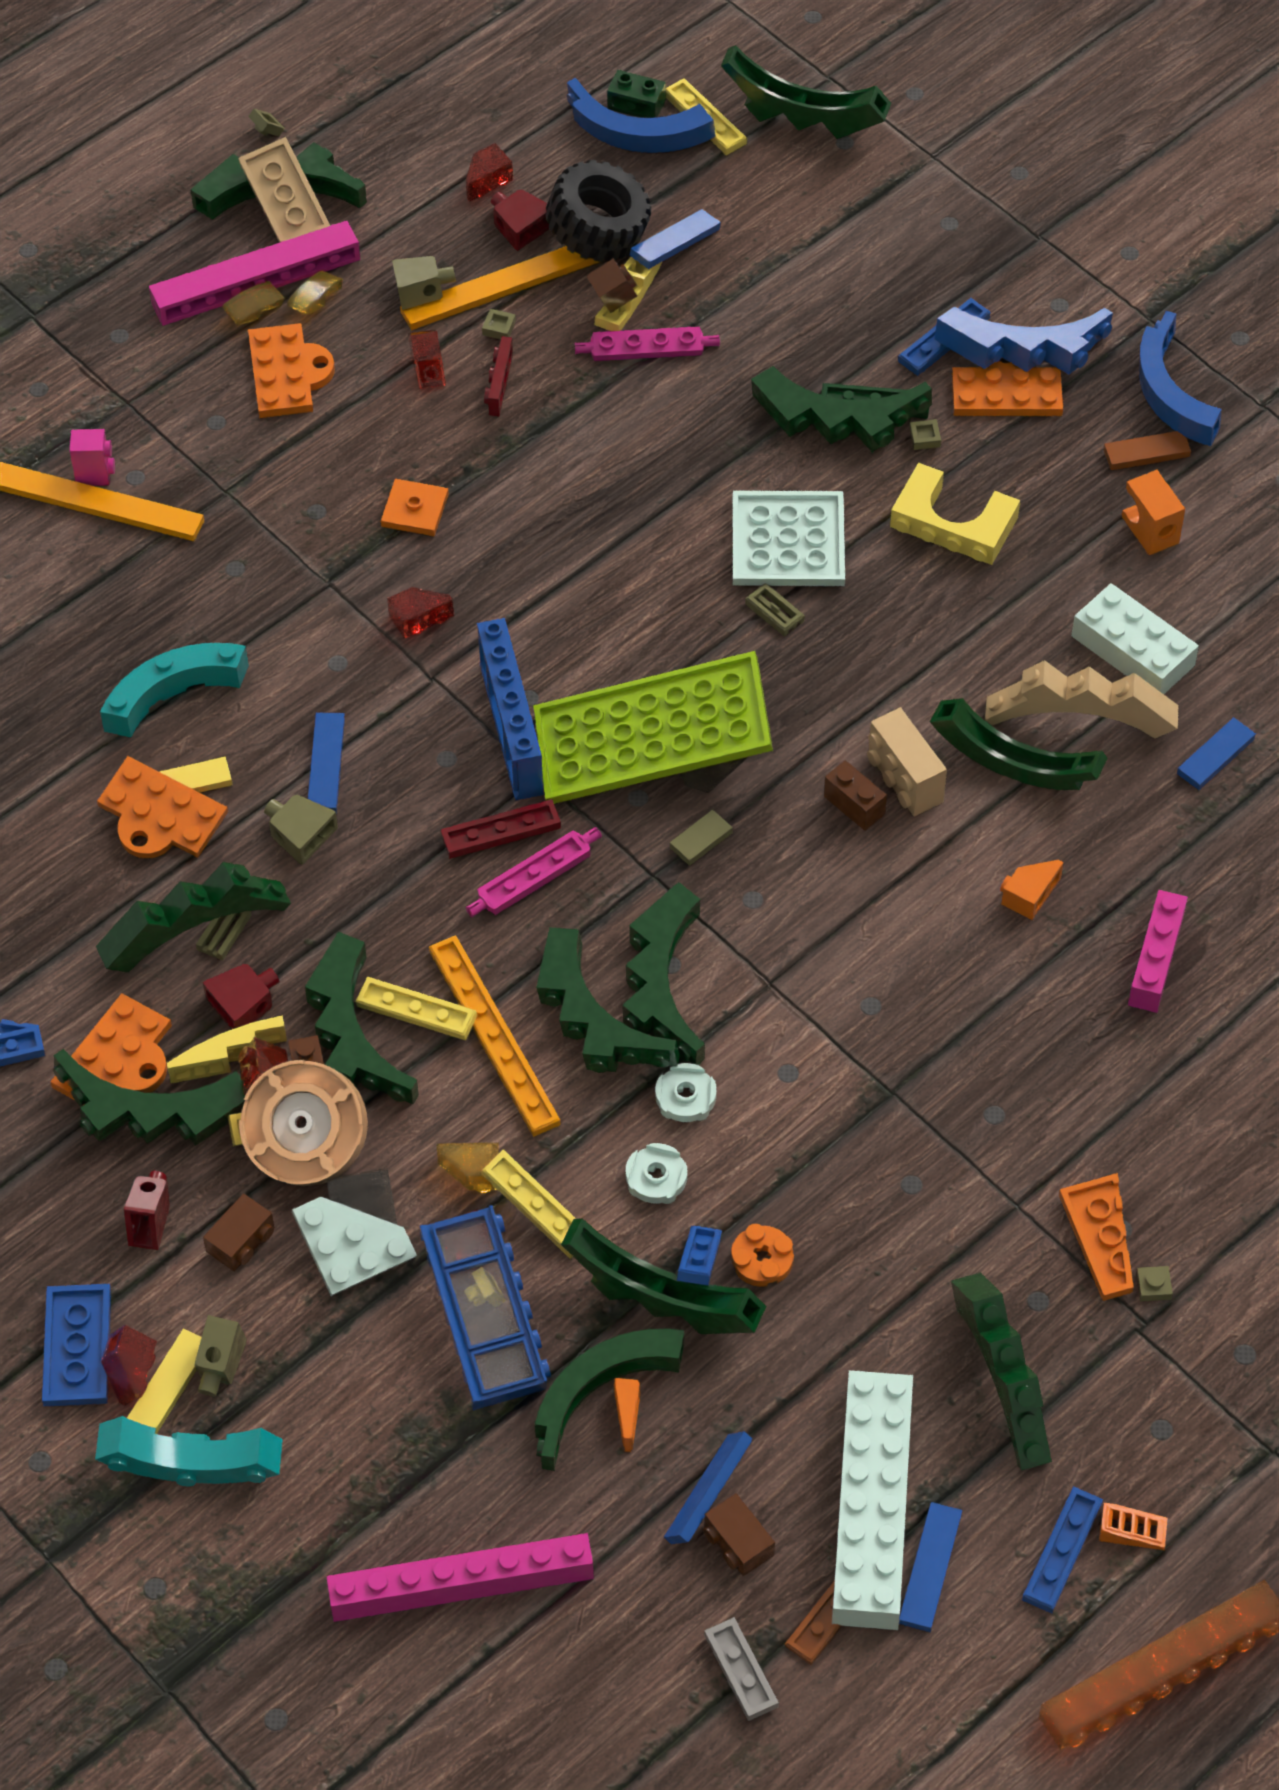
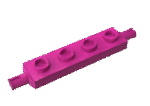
(647, 343)
(534, 872)

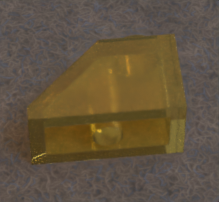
(467, 1161)

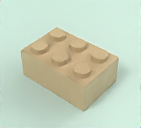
(906, 762)

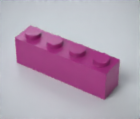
(1157, 951)

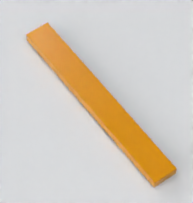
(496, 285)
(100, 502)
(495, 1036)

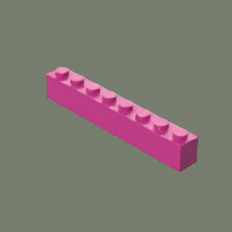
(277, 263)
(460, 1577)

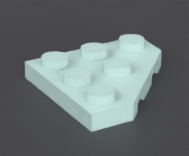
(350, 1243)

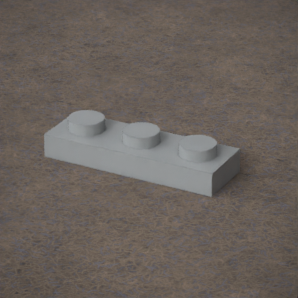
(741, 1669)

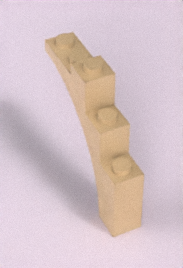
(1086, 692)

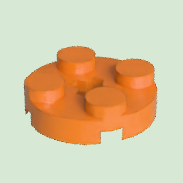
(766, 1239)

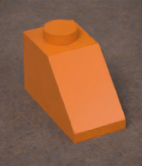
(1030, 887)

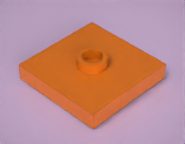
(414, 507)

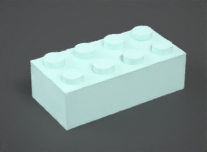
(1134, 639)

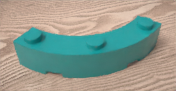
(169, 675)
(186, 1456)

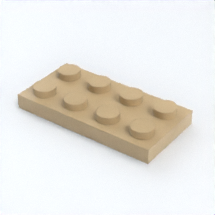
(283, 190)

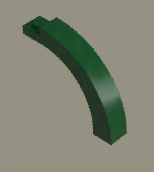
(1009, 757)
(598, 1365)

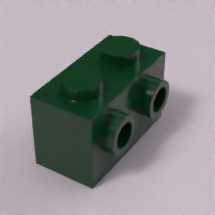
(636, 95)

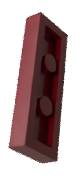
(499, 376)

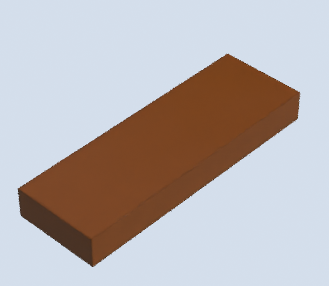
(1146, 450)
(815, 1630)

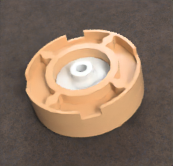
(274, 1115)

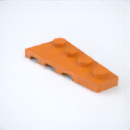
(1099, 1227)

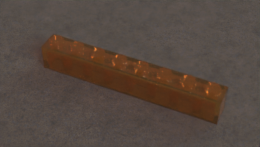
(1161, 1666)

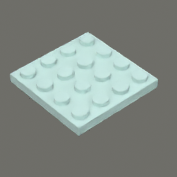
(788, 538)

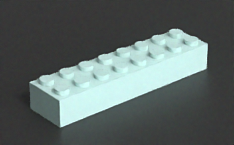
(873, 1500)

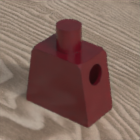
(519, 217)
(240, 994)
(149, 1198)

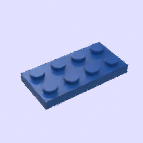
(75, 1343)

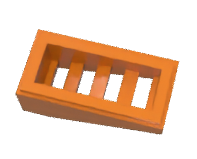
(627, 1402)
(1119, 1536)

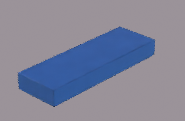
(1216, 753)
(699, 1255)

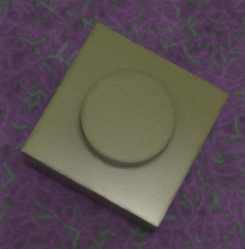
(266, 123)
(498, 324)
(925, 434)
(1154, 1283)

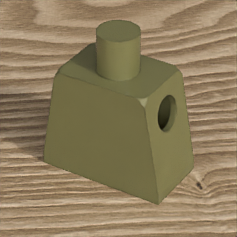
(420, 280)
(300, 825)
(219, 1353)

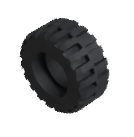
(604, 188)

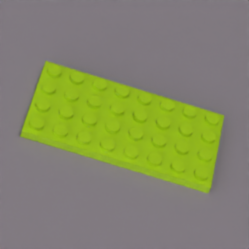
(652, 727)

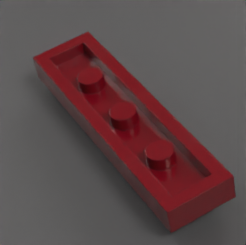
(500, 828)

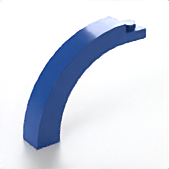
(639, 134)
(1165, 398)

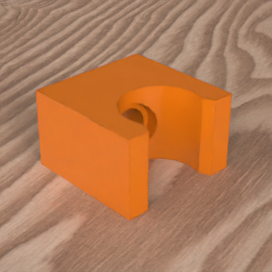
(1157, 512)

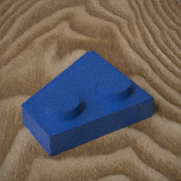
(19, 1042)

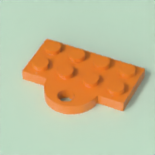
(287, 369)
(1007, 391)
(160, 811)
(123, 1047)

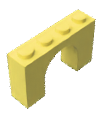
(977, 538)

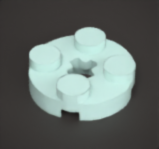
(685, 1108)
(660, 1189)

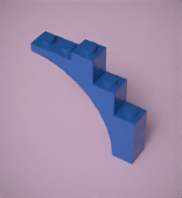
(1025, 347)

